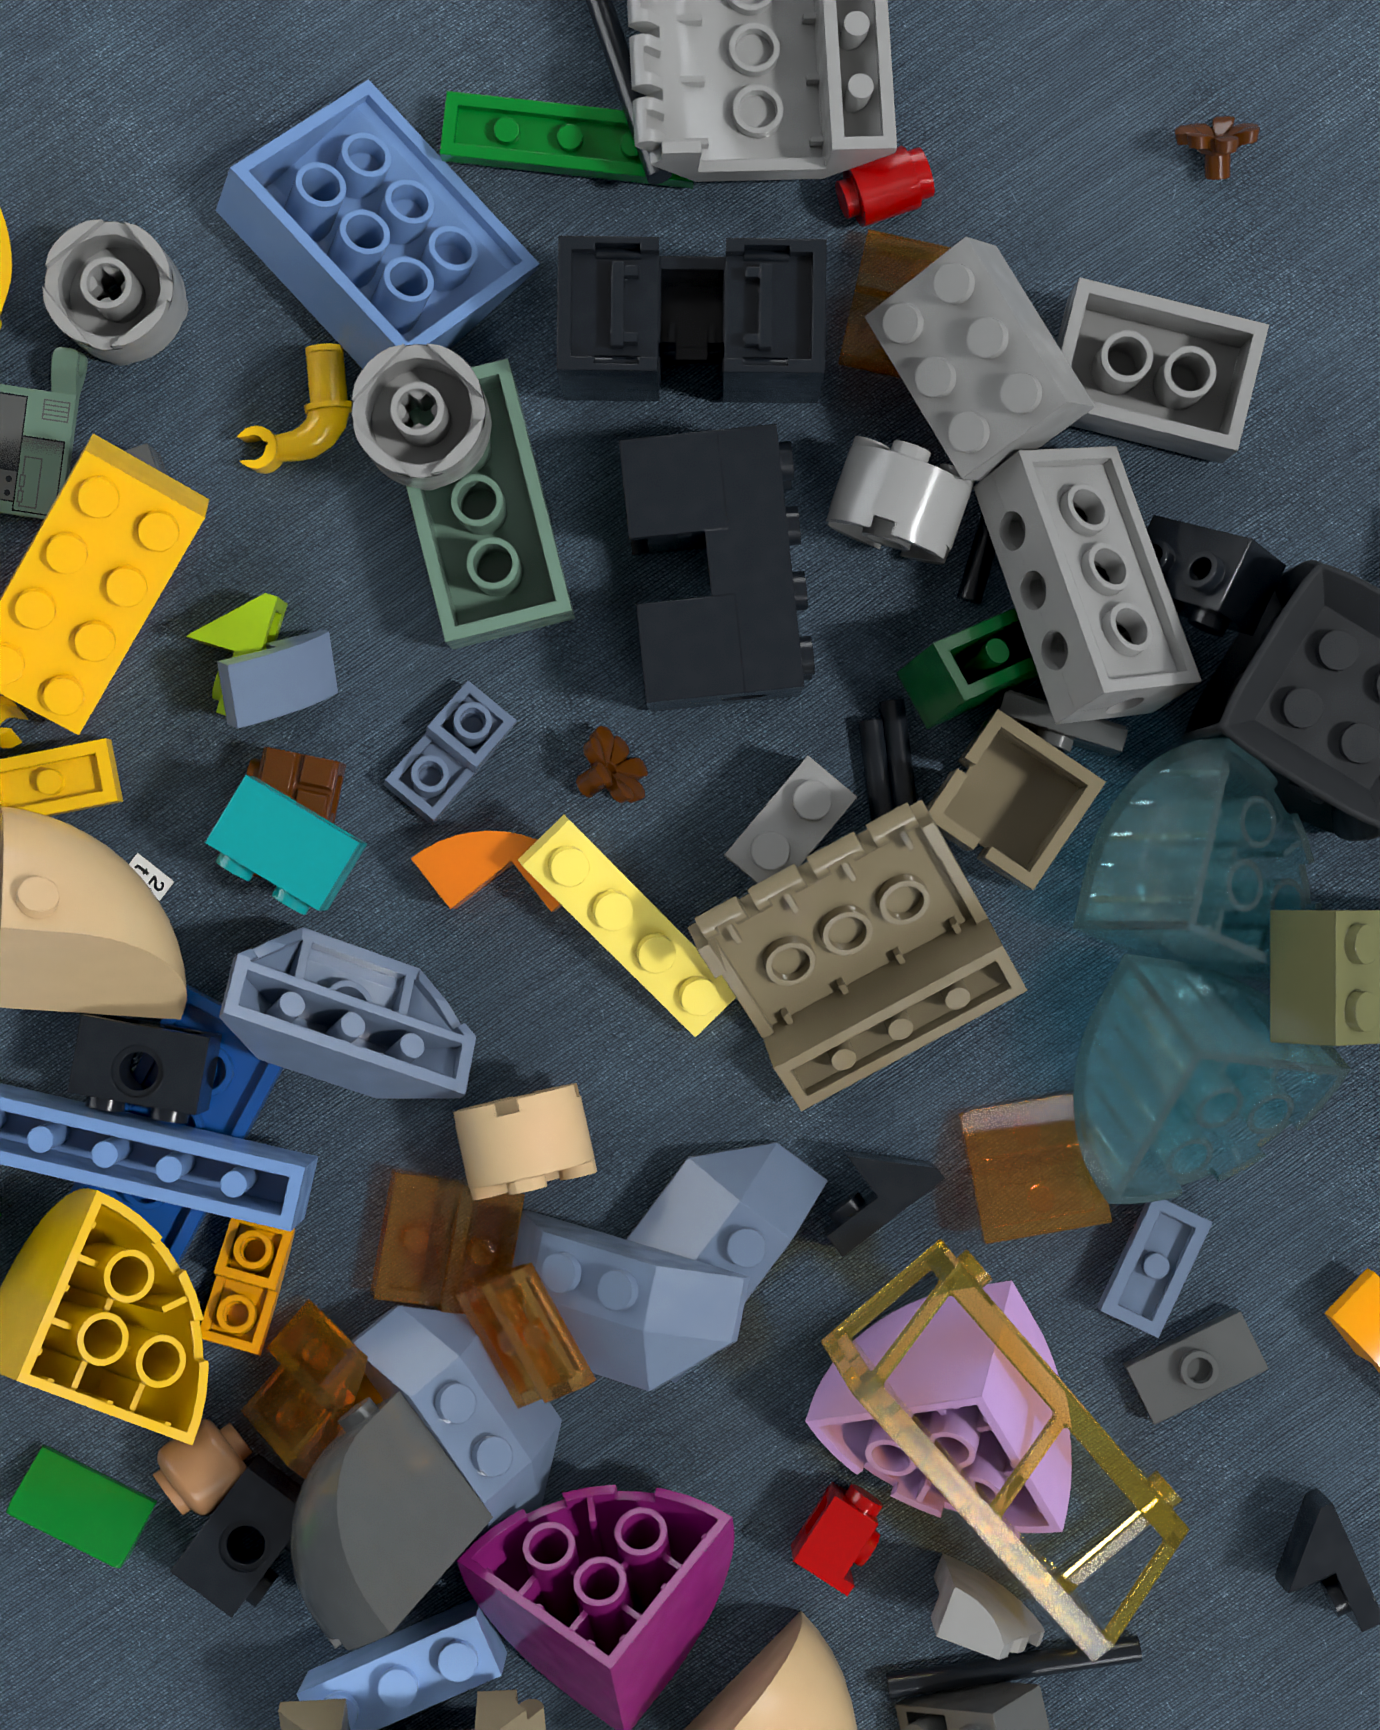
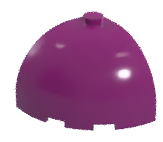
(604, 1590)

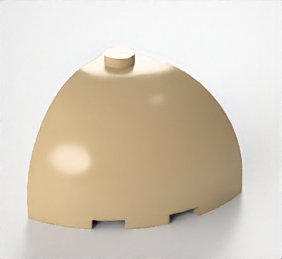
(81, 926)
(785, 1687)

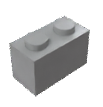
(791, 822)

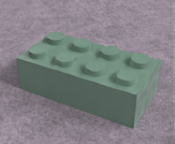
(492, 532)

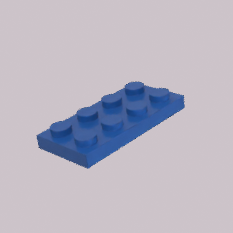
(237, 1099)

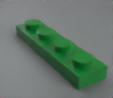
(542, 138)

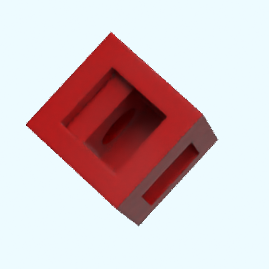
(838, 1535)

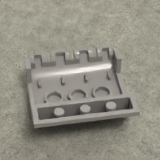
(762, 87)

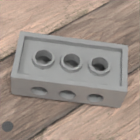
(1086, 583)

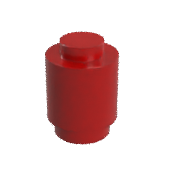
(886, 186)

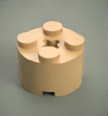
(524, 1141)

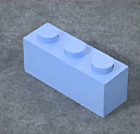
(411, 1668)

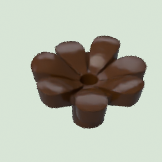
(1217, 142)
(611, 768)

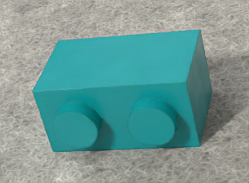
(284, 844)

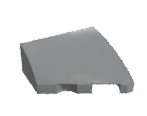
(981, 1612)

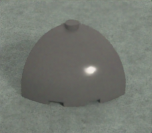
(378, 1522)

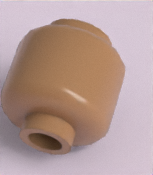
(202, 1473)

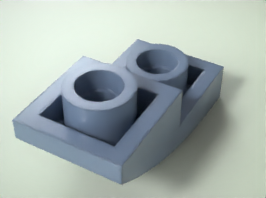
(278, 680)
(450, 752)

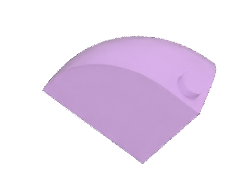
(966, 1400)

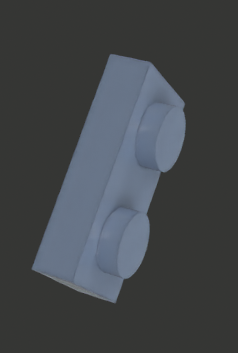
(1154, 1265)

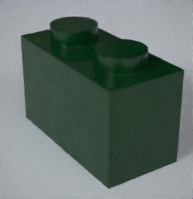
(969, 668)

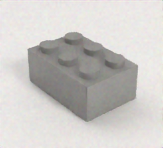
(978, 359)
(1161, 368)

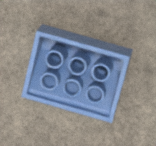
(373, 229)

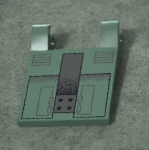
(39, 437)

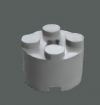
(78, 300)
(427, 379)
(899, 500)

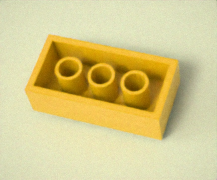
(91, 581)

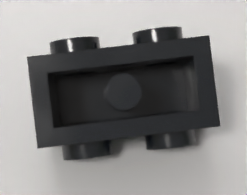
(1214, 575)

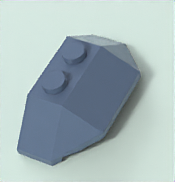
(347, 1018)
(732, 1209)
(630, 1305)
(464, 1405)

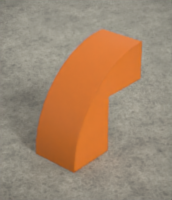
(471, 860)

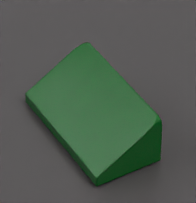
(81, 1507)

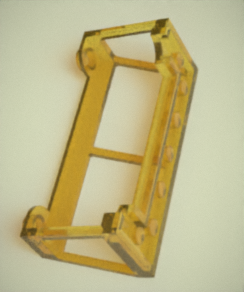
(1055, 1591)

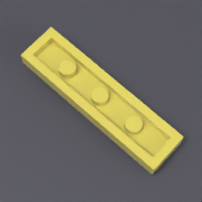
(627, 924)

